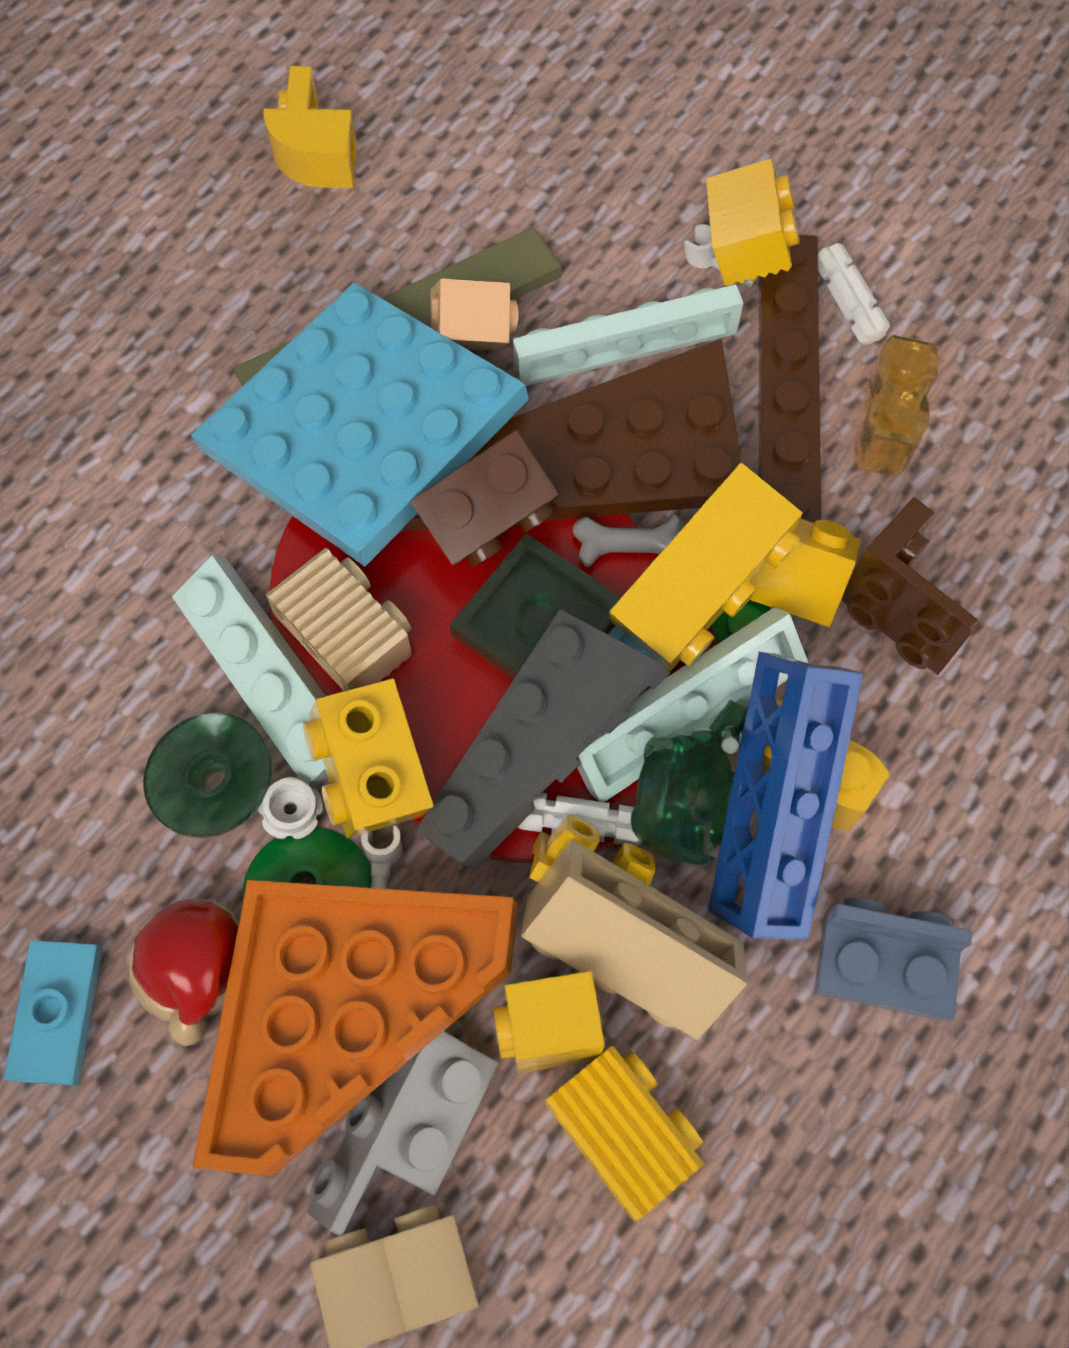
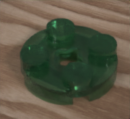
(663, 813)

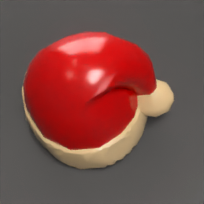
(184, 965)

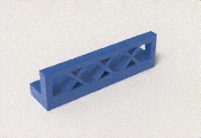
(791, 801)

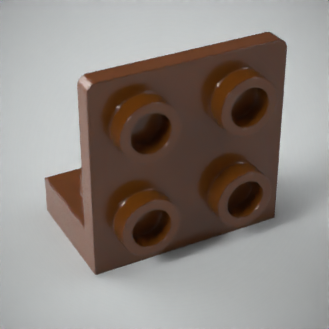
(903, 603)

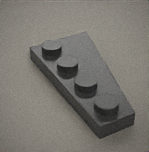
(551, 712)

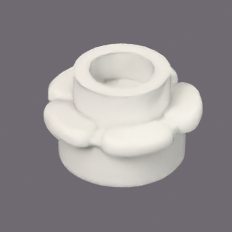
(285, 792)

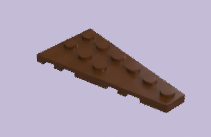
(635, 441)

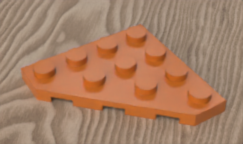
(332, 1001)

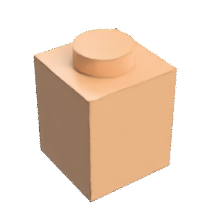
(473, 313)

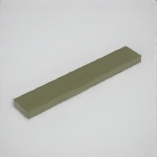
(518, 260)

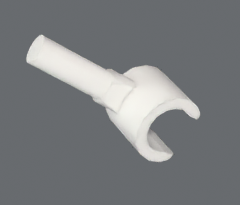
(703, 255)
(381, 859)

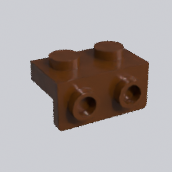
(486, 500)

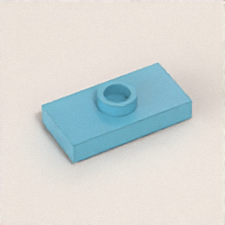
(53, 1013)

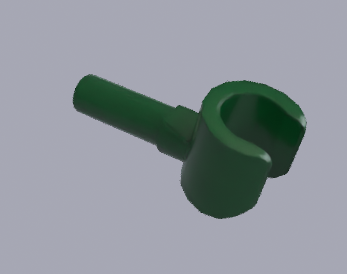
(730, 726)

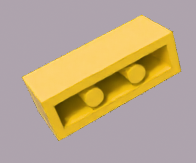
(708, 569)

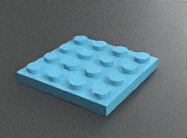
(360, 420)

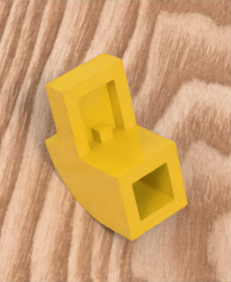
(310, 142)

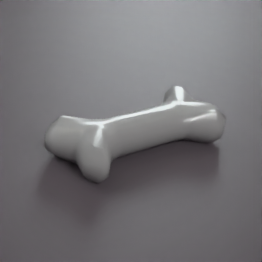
(600, 540)

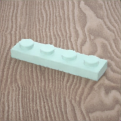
(627, 335)
(254, 660)
(687, 701)

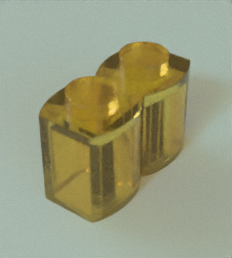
(896, 405)

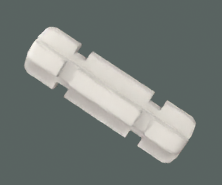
(852, 294)
(607, 821)

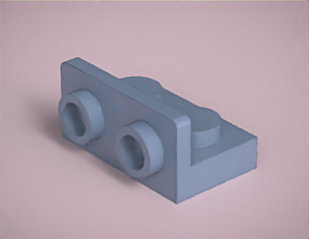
(891, 959)

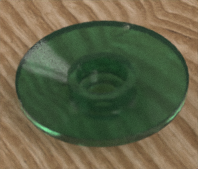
(186, 759)

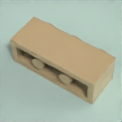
(634, 941)

